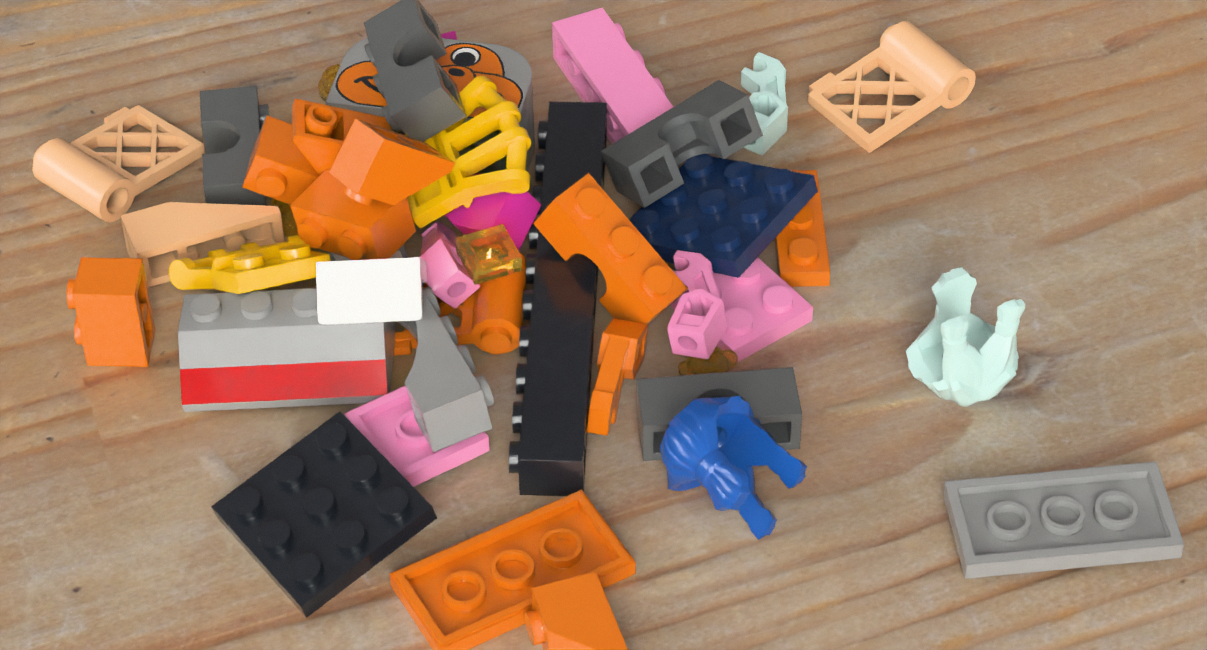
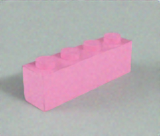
(608, 71)

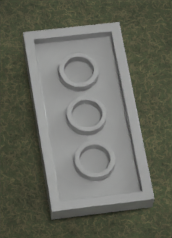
(1062, 520)

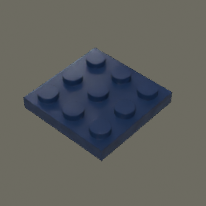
(724, 211)

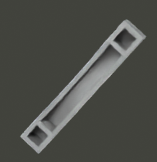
(441, 383)

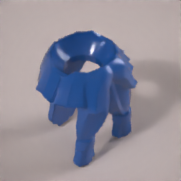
(715, 447)

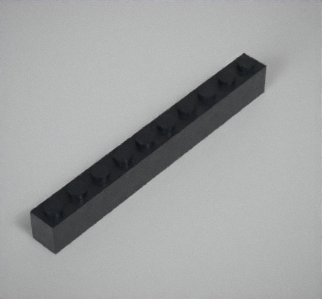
(560, 315)

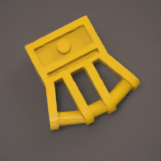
(459, 185)
(249, 267)

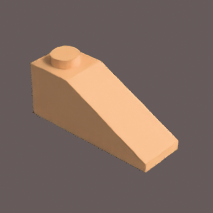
(192, 230)

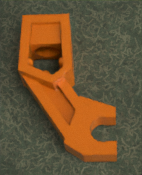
(618, 358)

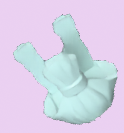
(960, 352)

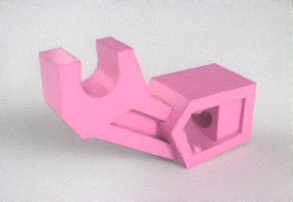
(444, 267)
(700, 313)

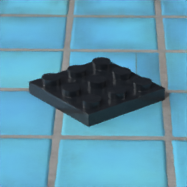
(324, 513)

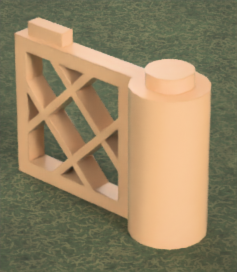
(915, 68)
(97, 178)

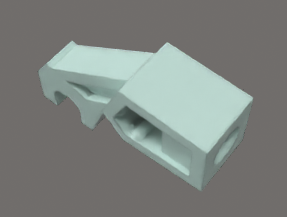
(767, 99)

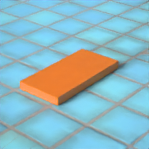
(487, 580)

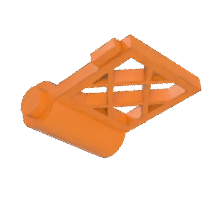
(488, 317)

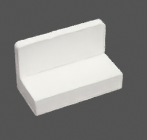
(370, 290)

